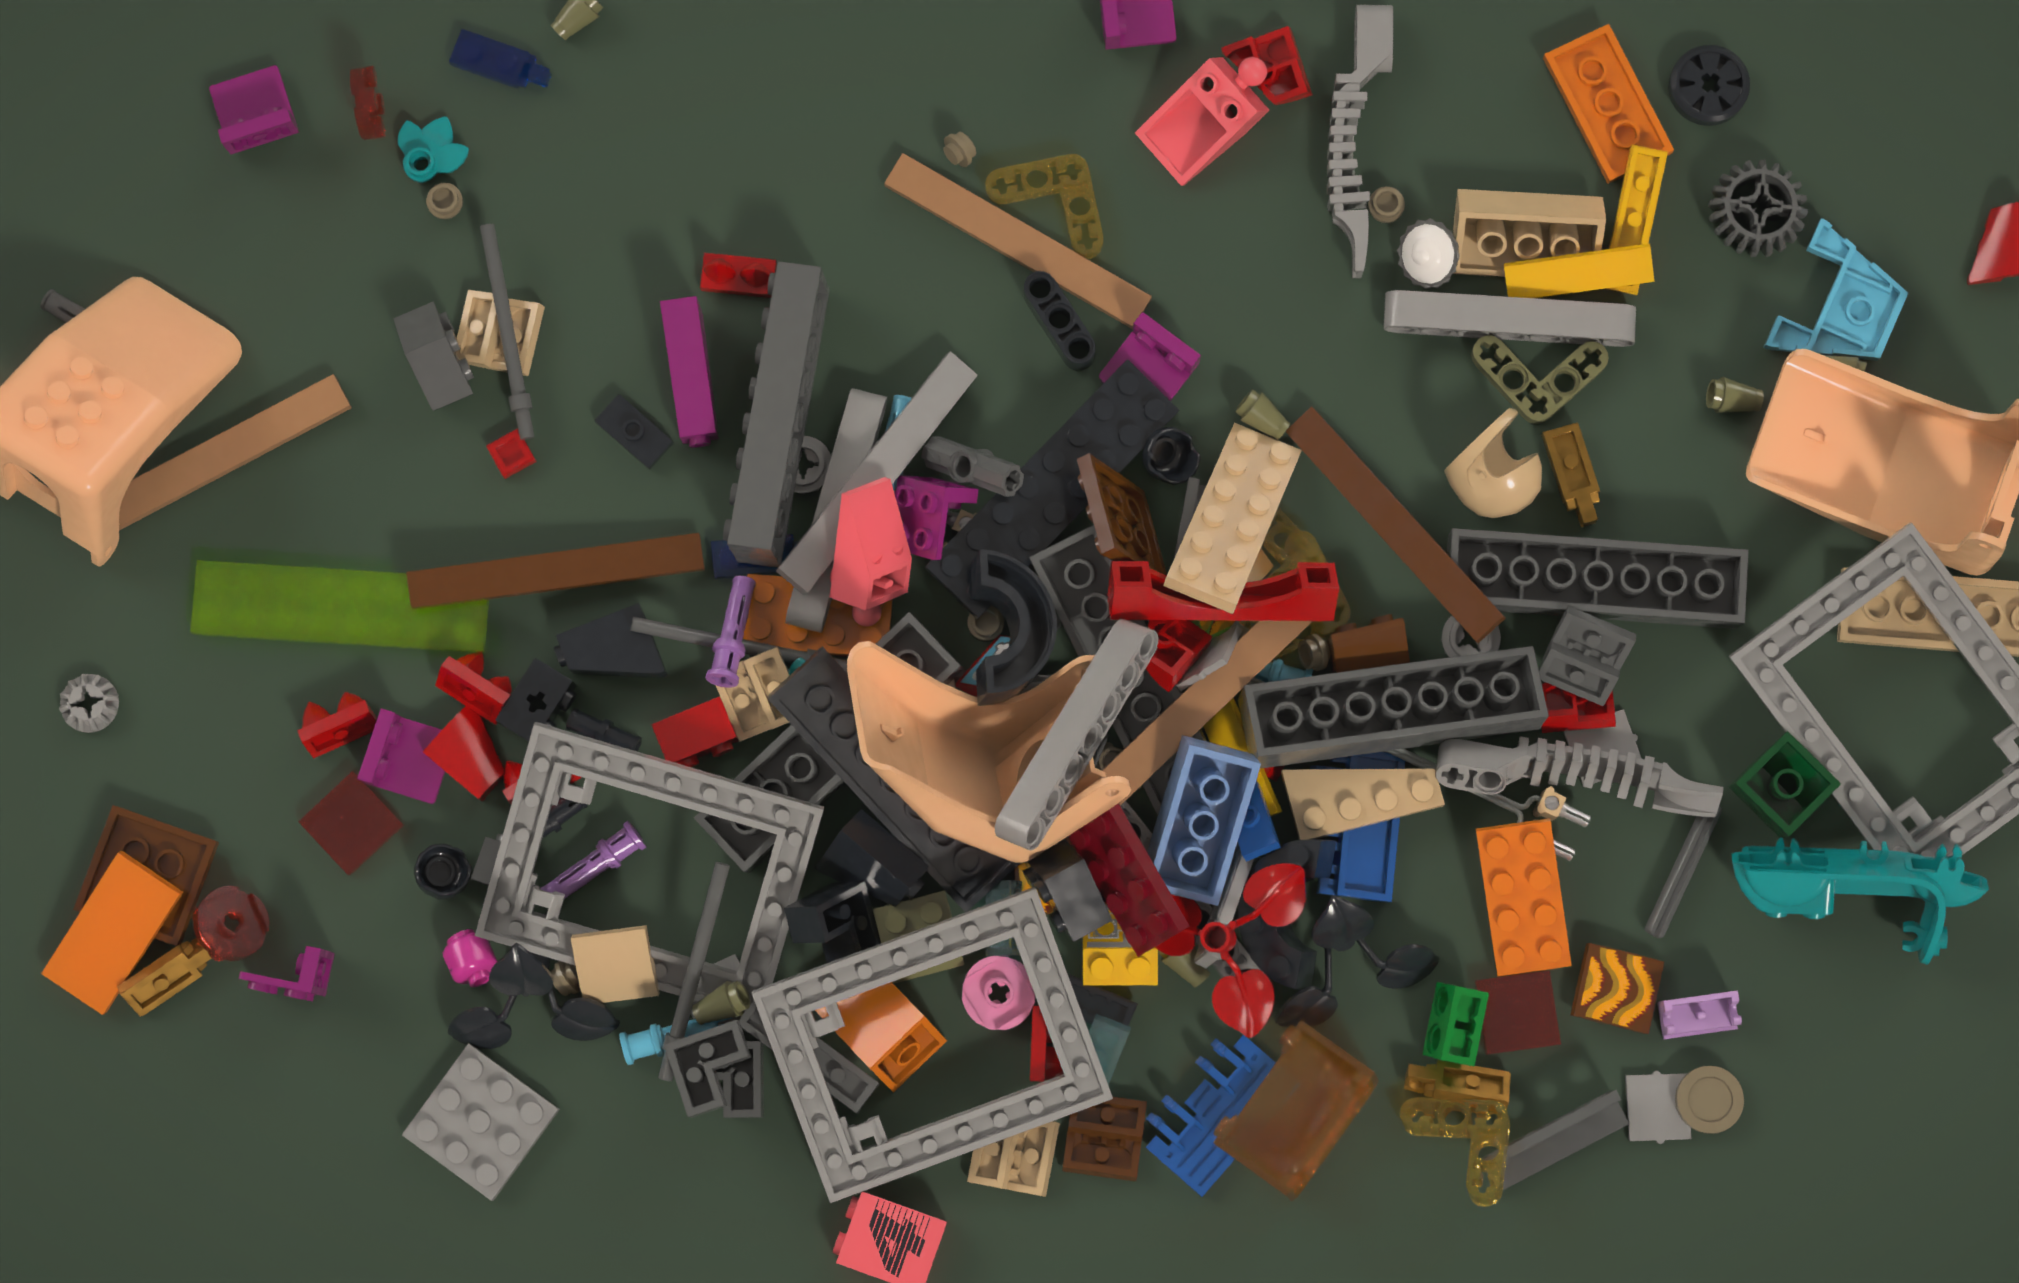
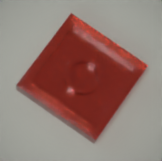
(351, 823)
(1519, 1013)

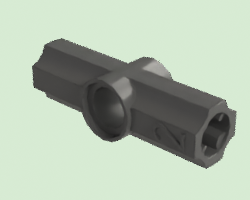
(972, 466)

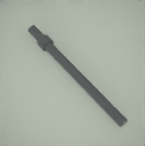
(520, 401)
(708, 638)
(695, 963)

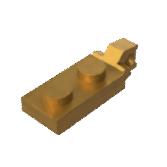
(1573, 471)
(165, 977)
(1458, 1081)

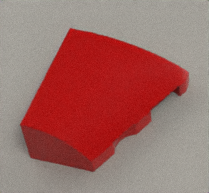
(1285, 71)
(1998, 248)
(1177, 650)
(1573, 712)
(467, 753)

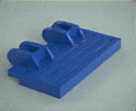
(1365, 855)
(1192, 1152)

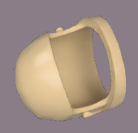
(1490, 479)

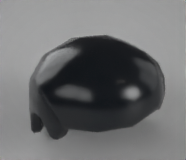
(1170, 456)
(442, 871)

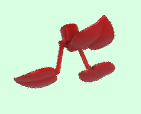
(1249, 997)

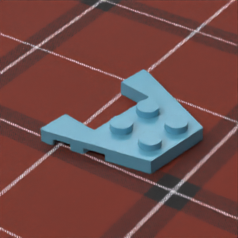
(1856, 311)

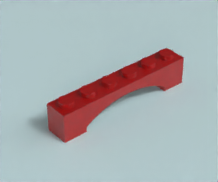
(1297, 595)

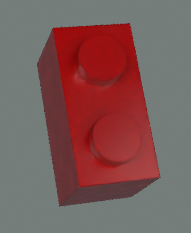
(696, 733)

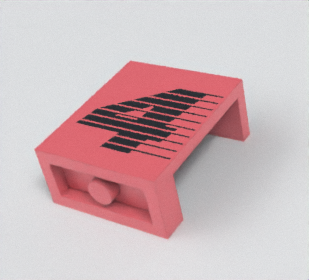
(889, 1240)

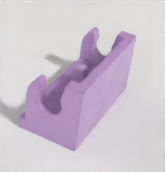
(1699, 1014)

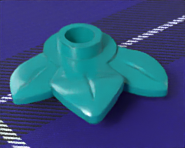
(431, 144)

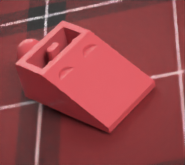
(1197, 120)
(870, 551)

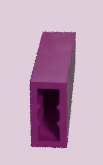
(690, 371)

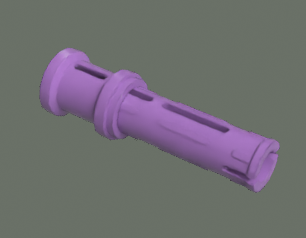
(729, 646)
(608, 854)

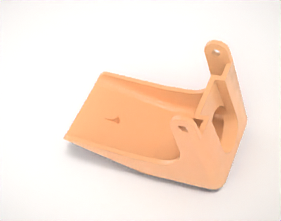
(102, 401)
(1890, 458)
(965, 759)

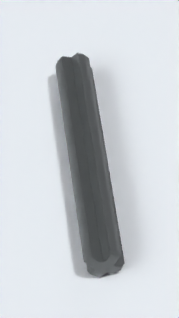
(1681, 875)

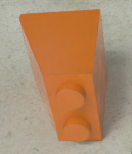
(887, 1033)

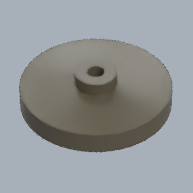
(1709, 1099)

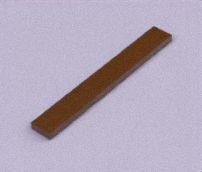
(1395, 525)
(555, 571)

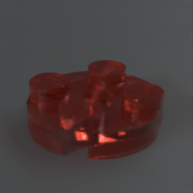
(368, 103)
(216, 937)

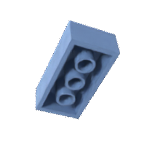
(1202, 818)

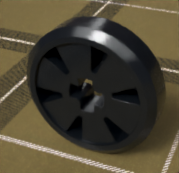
(1731, 86)

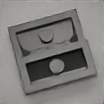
(1586, 655)

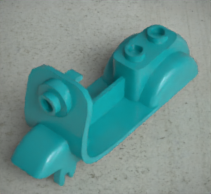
(1805, 881)

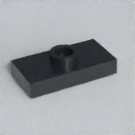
(634, 431)
(1103, 1002)

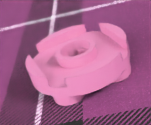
(978, 988)

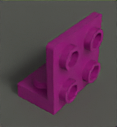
(1137, 23)
(253, 110)
(1157, 355)
(924, 510)
(397, 758)
(313, 972)

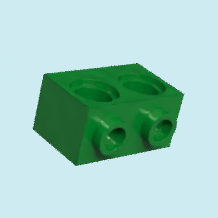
(1455, 1024)

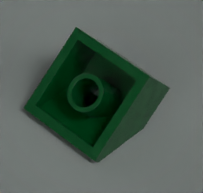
(1784, 785)

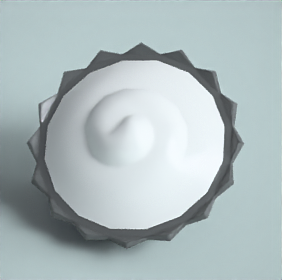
(1428, 253)

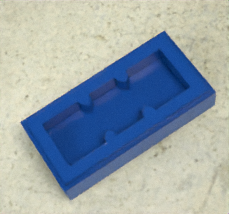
(1257, 831)

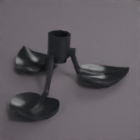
(1339, 929)
(529, 974)

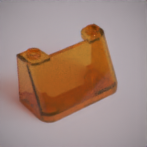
(1297, 1111)

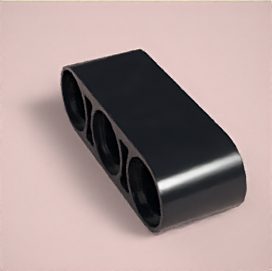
(1055, 304)

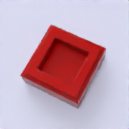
(511, 454)

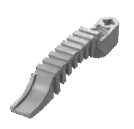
(1371, 55)
(1490, 768)

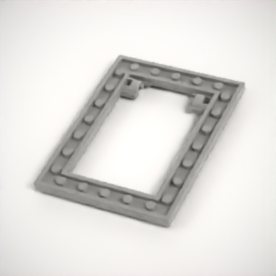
(1762, 667)
(546, 776)
(835, 1146)

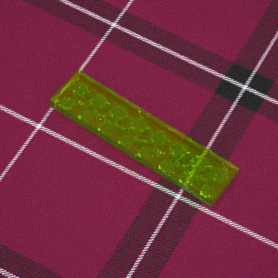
(328, 608)

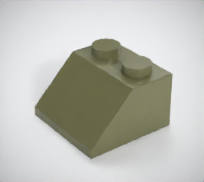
(912, 916)

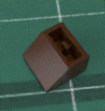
(1369, 646)

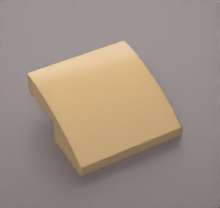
(481, 337)
(748, 701)
(615, 964)
(1017, 1162)

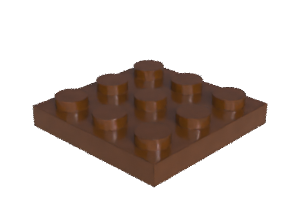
(1119, 515)
(163, 848)

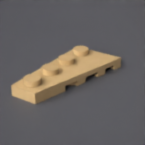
(1348, 799)

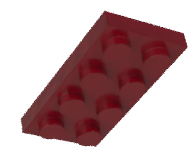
(1128, 880)

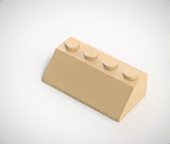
(1523, 226)

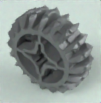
(1773, 208)

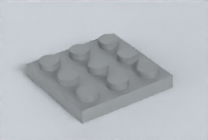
(480, 1122)

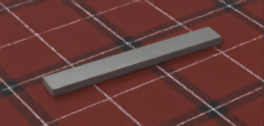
(885, 459)

